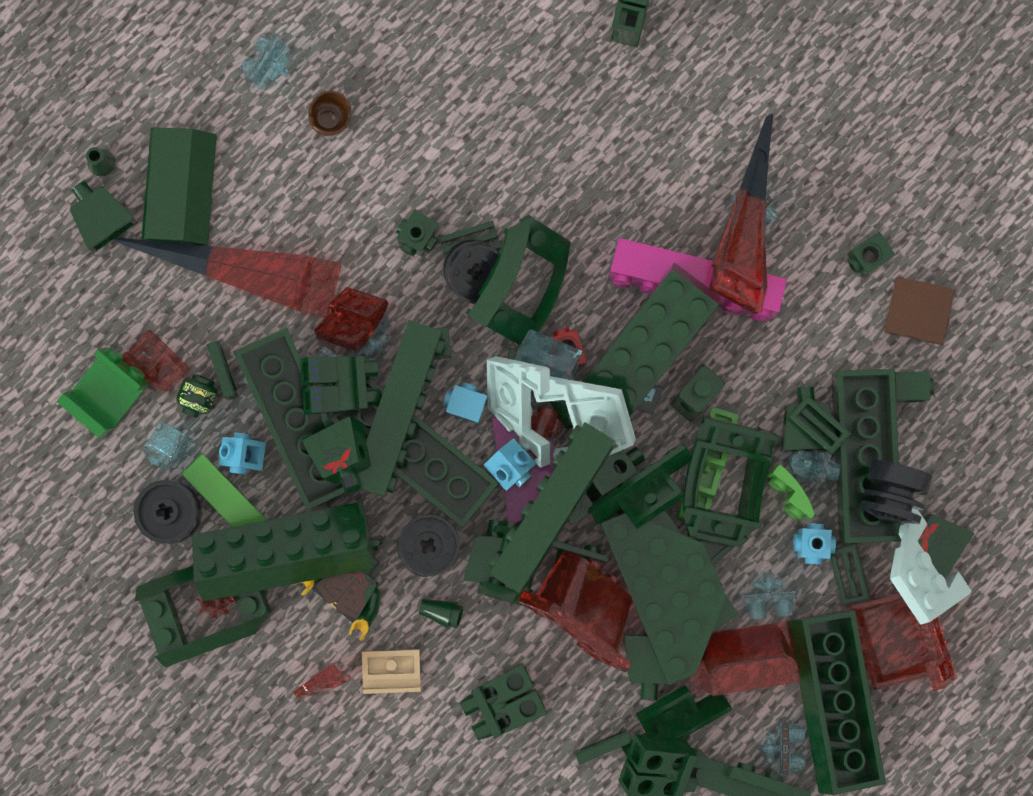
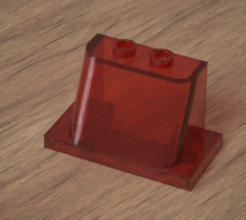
(584, 606)
(900, 647)
(746, 660)

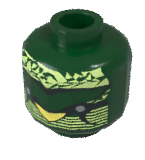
(196, 395)

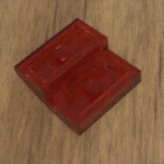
(352, 319)

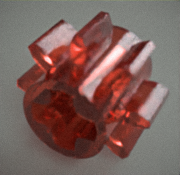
(545, 422)
(221, 606)

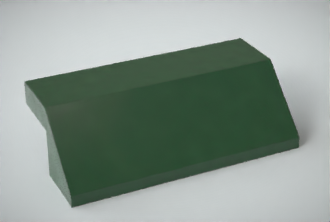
(179, 185)

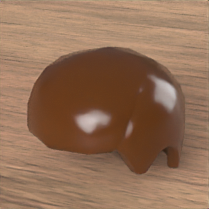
(320, 117)

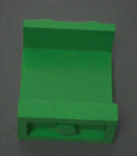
(104, 393)

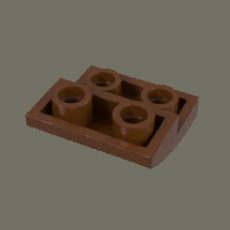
(919, 311)

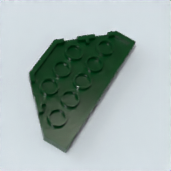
(671, 590)

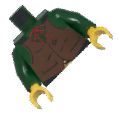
(351, 594)

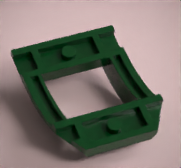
(490, 308)
(739, 441)
(167, 629)

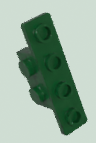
(646, 493)
(679, 715)
(743, 781)

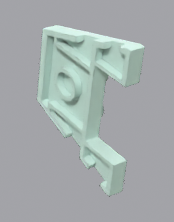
(510, 400)
(596, 405)
(918, 580)

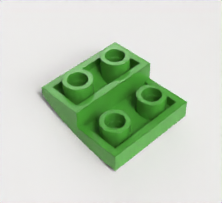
(796, 501)

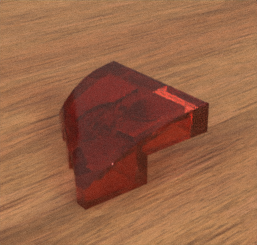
(160, 371)
(323, 682)

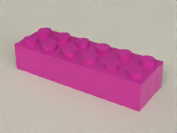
(646, 265)

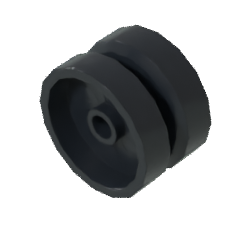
(151, 508)

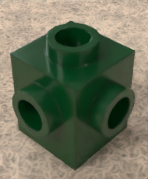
(417, 224)

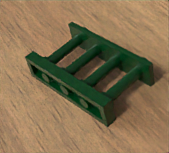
(497, 589)

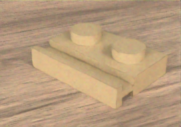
(391, 671)

